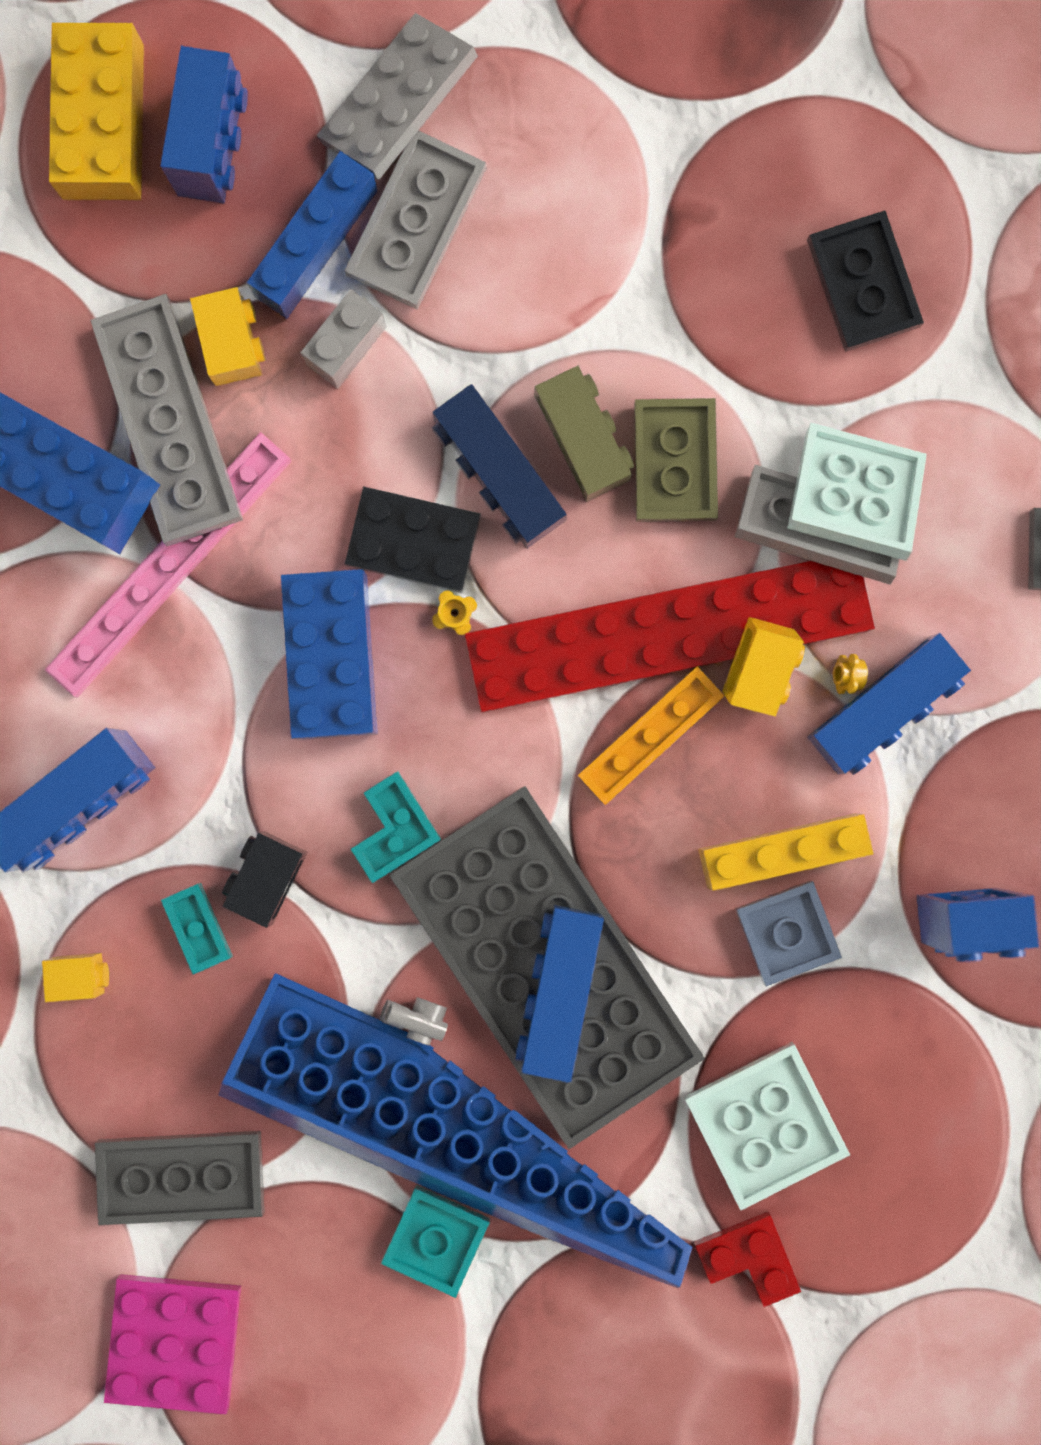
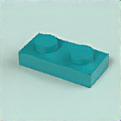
(197, 928)

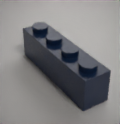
(498, 466)

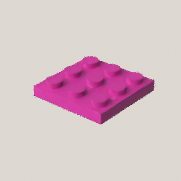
(172, 1344)

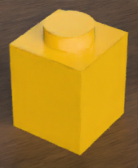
(74, 977)

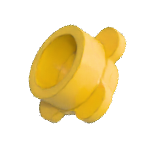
(448, 602)
(849, 674)

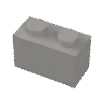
(344, 339)

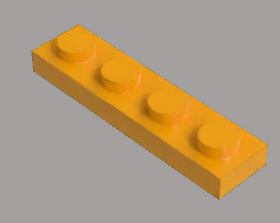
(651, 735)

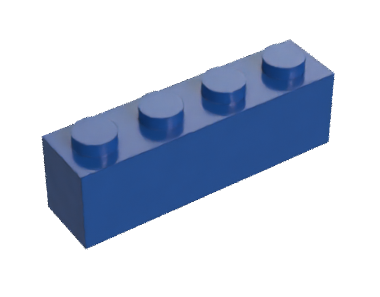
(313, 235)
(889, 704)
(561, 993)

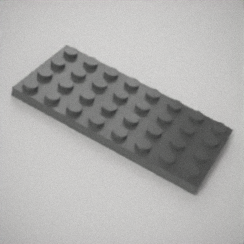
(485, 909)

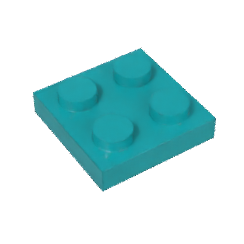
(435, 1241)

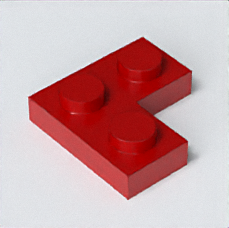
(753, 1247)

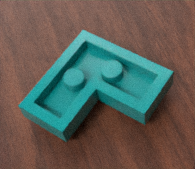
(405, 829)

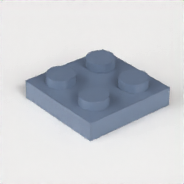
(788, 933)

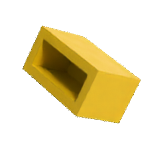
(227, 337)
(763, 667)

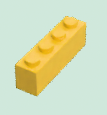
(785, 851)

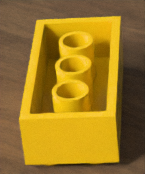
(96, 111)

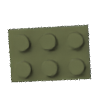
(675, 460)

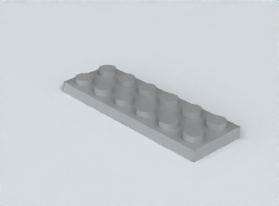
(166, 419)

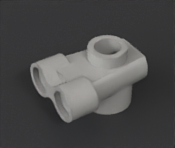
(423, 1021)

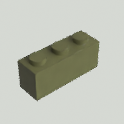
(584, 432)

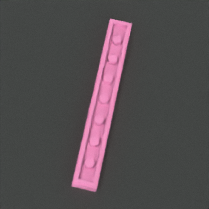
(159, 577)

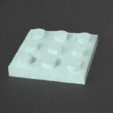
(858, 491)
(766, 1125)

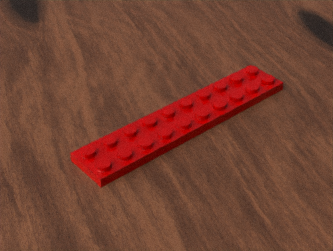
(660, 632)

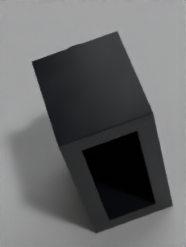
(263, 878)

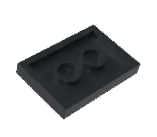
(865, 281)
(412, 539)

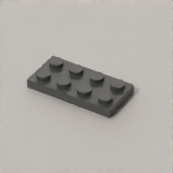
(179, 1178)

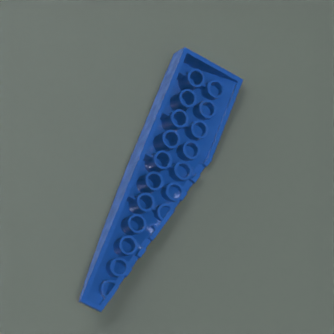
(427, 1122)

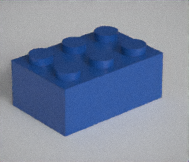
(203, 125)
(978, 922)

